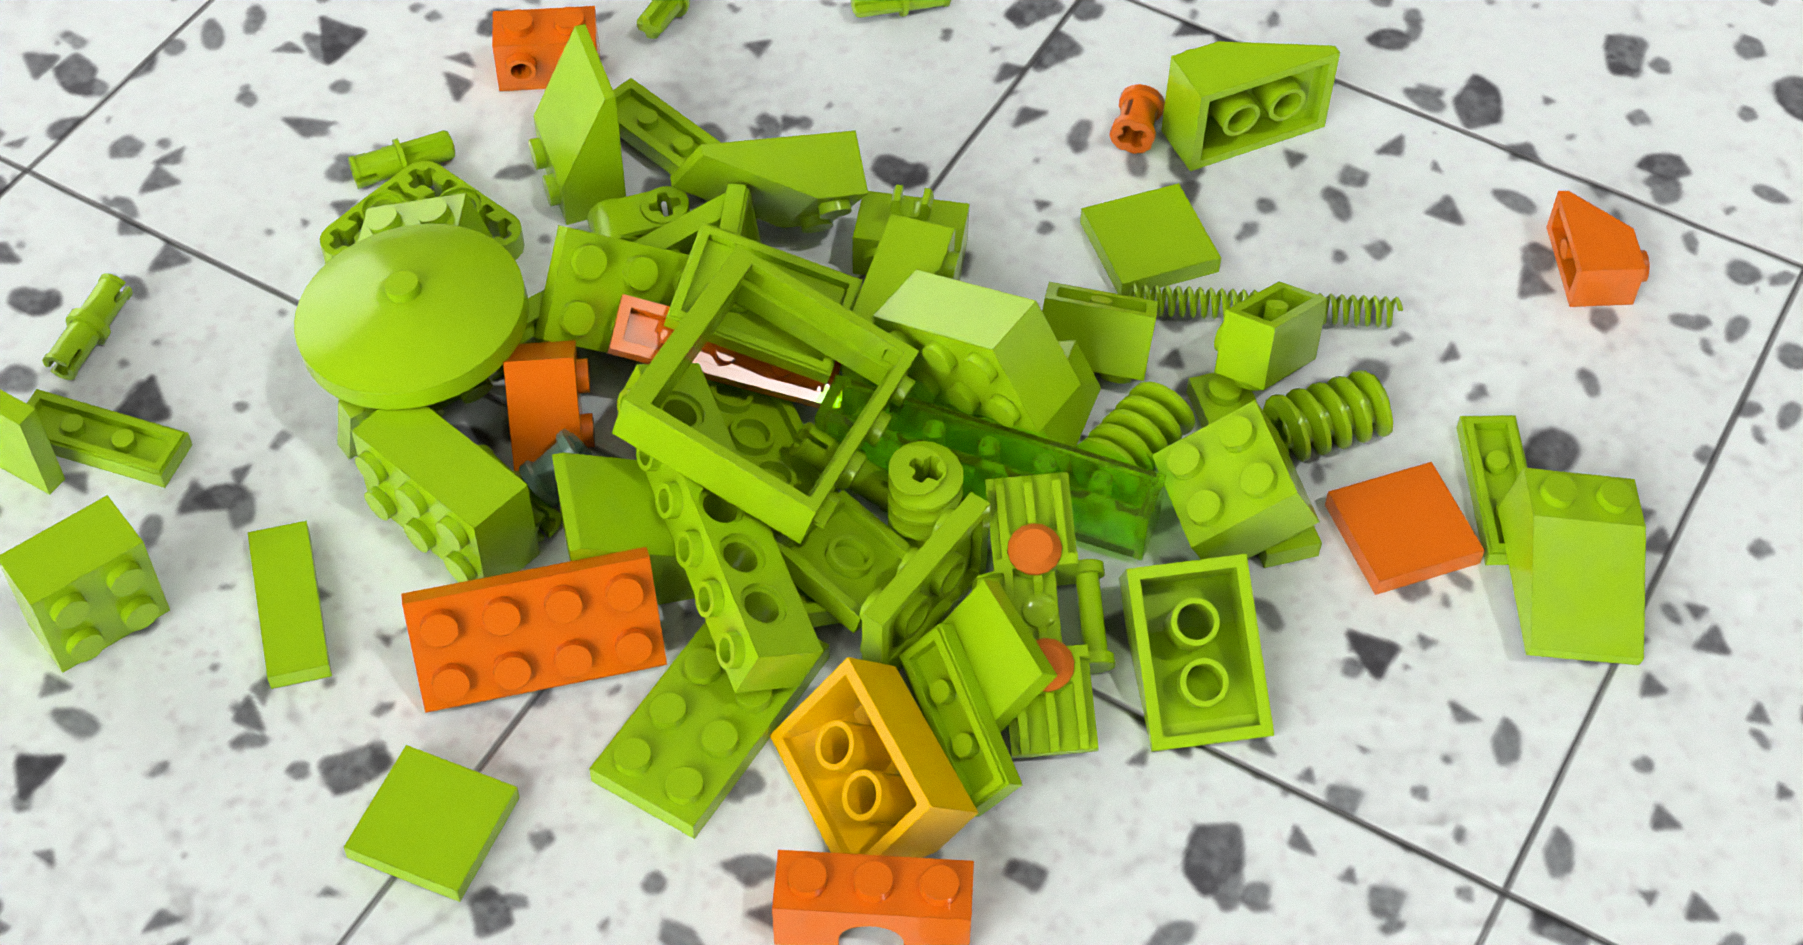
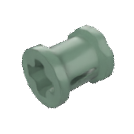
(541, 474)

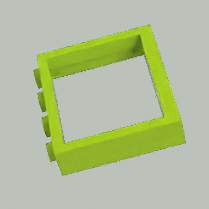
(811, 319)

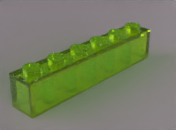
(1110, 499)

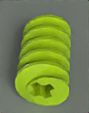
(1329, 411)
(1141, 425)
(921, 486)

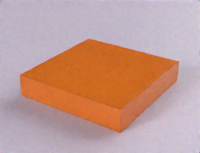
(1404, 528)

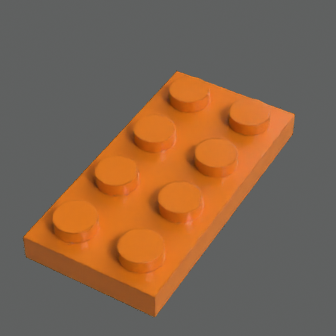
(534, 629)

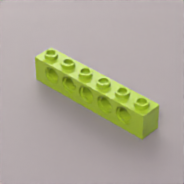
(730, 559)

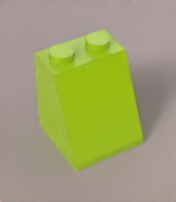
(613, 509)

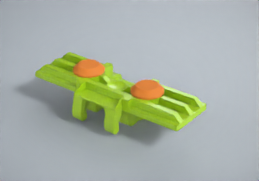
(1031, 556)

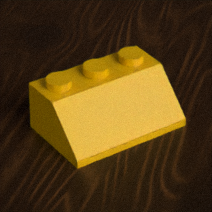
(872, 765)

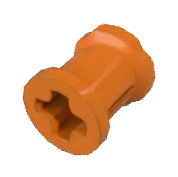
(1135, 125)

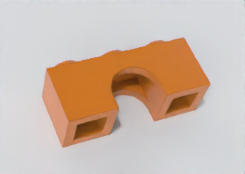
(832, 892)

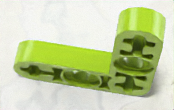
(401, 189)

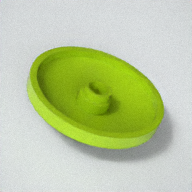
(411, 316)

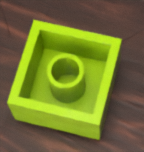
(1235, 486)
(84, 583)

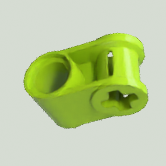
(637, 214)

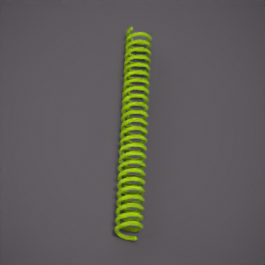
(1226, 302)

